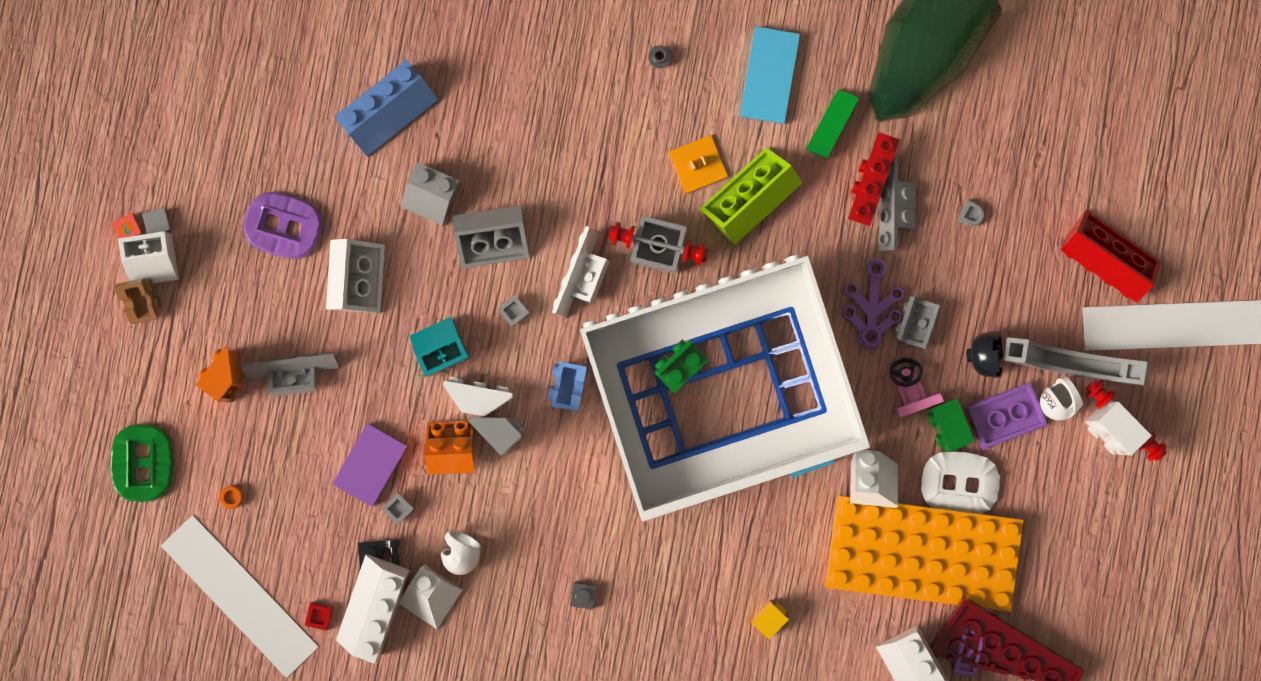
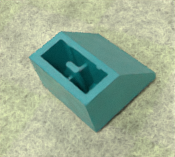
(439, 347)

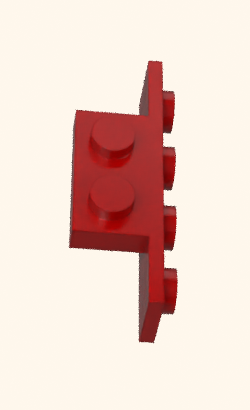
(872, 179)

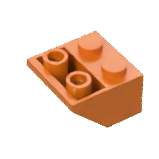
(223, 376)
(450, 447)

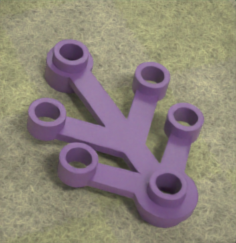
(872, 307)

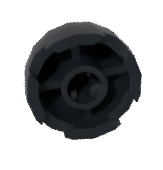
(986, 354)

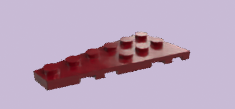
(1003, 649)

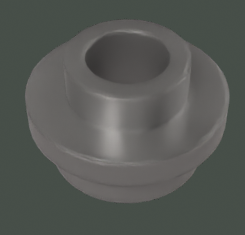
(659, 63)

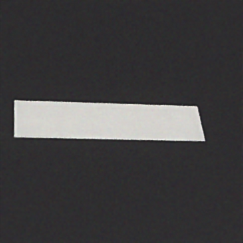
(1172, 325)
(239, 596)

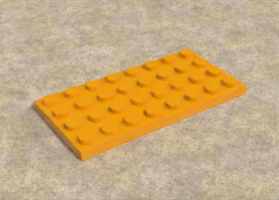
(924, 553)

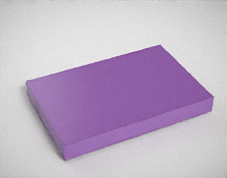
(1006, 415)
(370, 465)

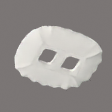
(962, 466)

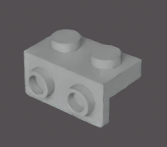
(918, 322)

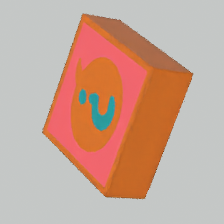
(127, 226)

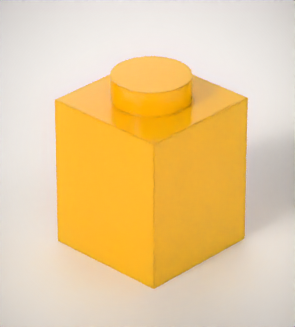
(770, 619)

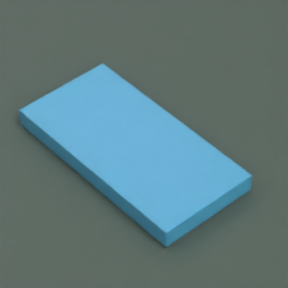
(769, 75)

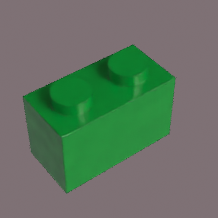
(950, 425)

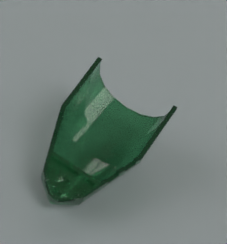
(926, 50)

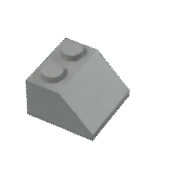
(430, 193)

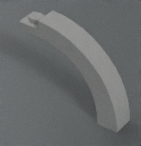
(1074, 363)

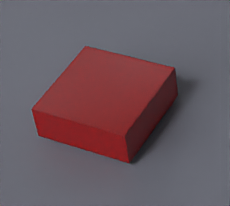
(319, 616)

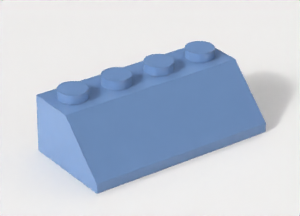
(386, 108)

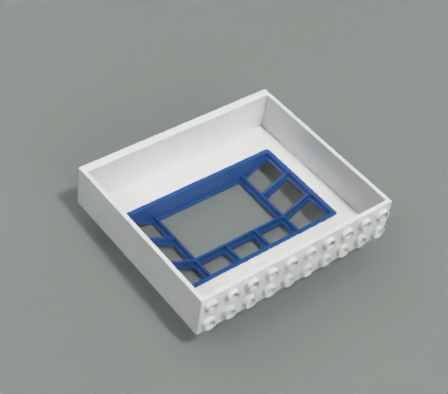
(749, 455)

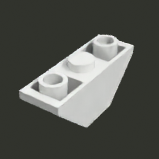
(477, 398)

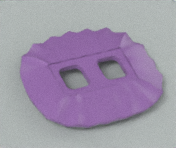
(288, 209)

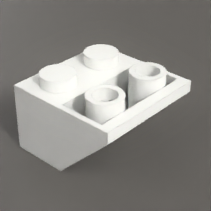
(149, 256)

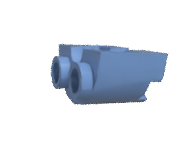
(568, 386)

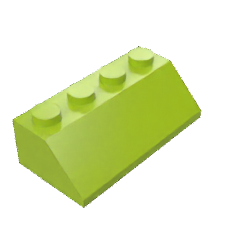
(751, 195)

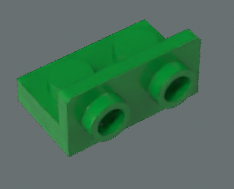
(680, 365)

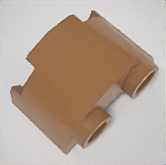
(138, 300)

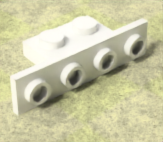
(583, 275)

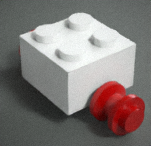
(1118, 427)

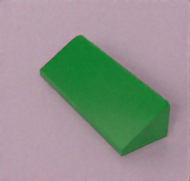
(832, 124)

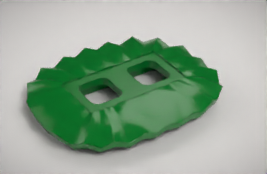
(125, 463)

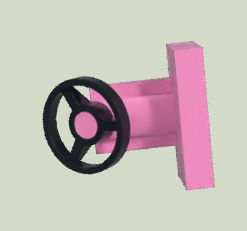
(911, 389)

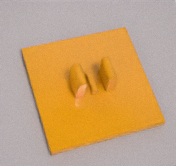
(698, 164)

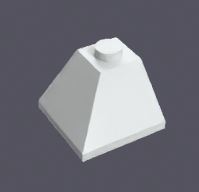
(430, 596)

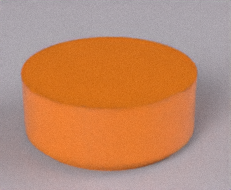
(232, 497)

